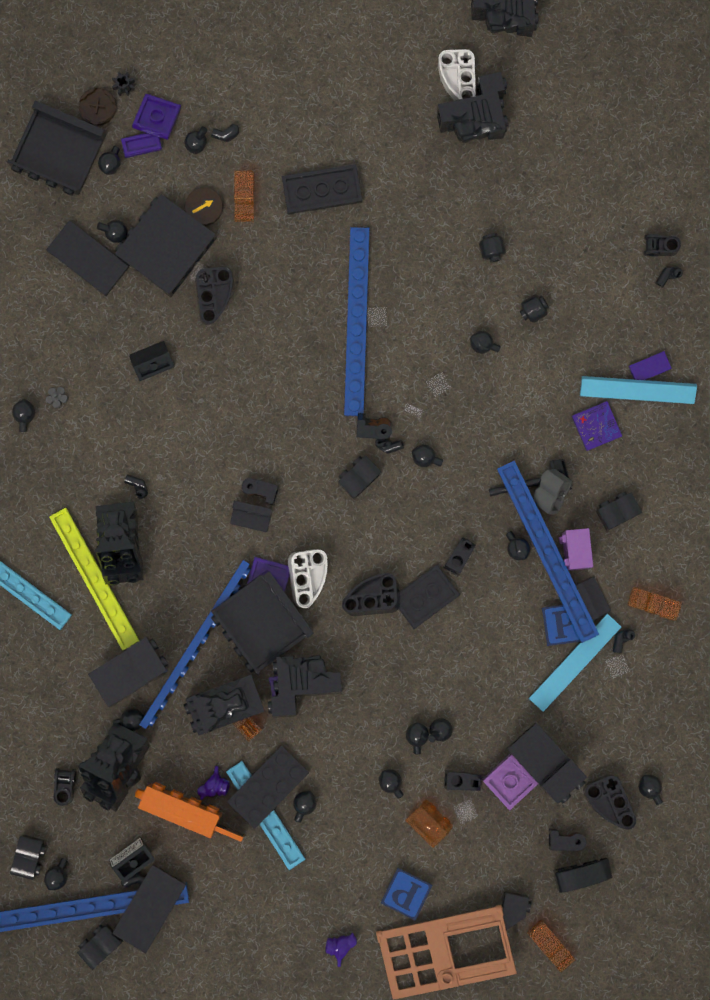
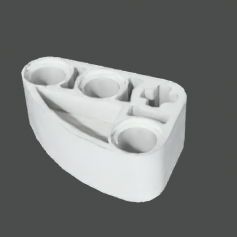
(453, 72)
(313, 573)

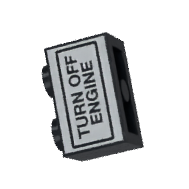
(131, 860)

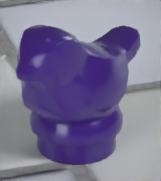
(214, 786)
(340, 946)

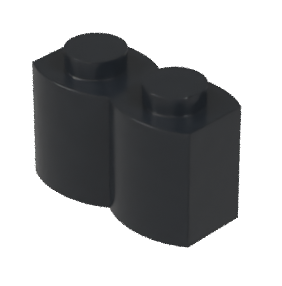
(359, 477)
(618, 511)
(27, 857)
(99, 947)

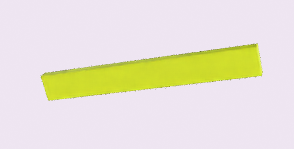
(93, 578)

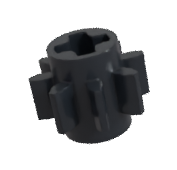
(121, 78)

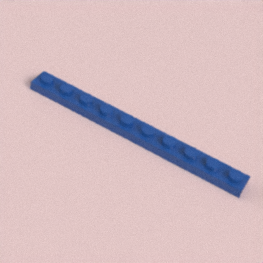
(356, 321)
(548, 552)
(191, 652)
(71, 910)

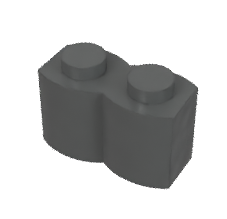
(552, 491)

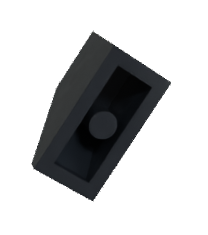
(514, 908)

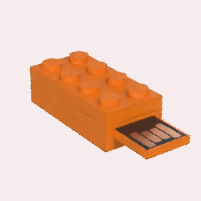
(183, 811)

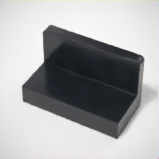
(151, 361)
(250, 516)
(593, 598)

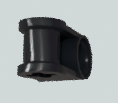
(660, 245)
(64, 784)

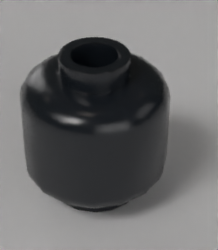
(492, 247)
(534, 308)

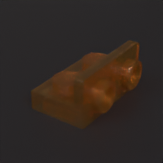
(429, 823)

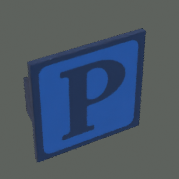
(558, 626)
(406, 894)

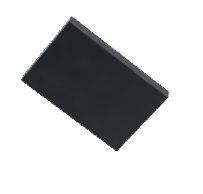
(426, 596)

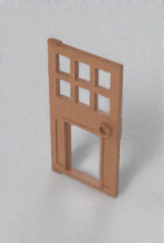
(441, 953)

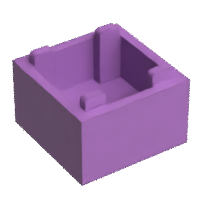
(577, 549)
(509, 781)

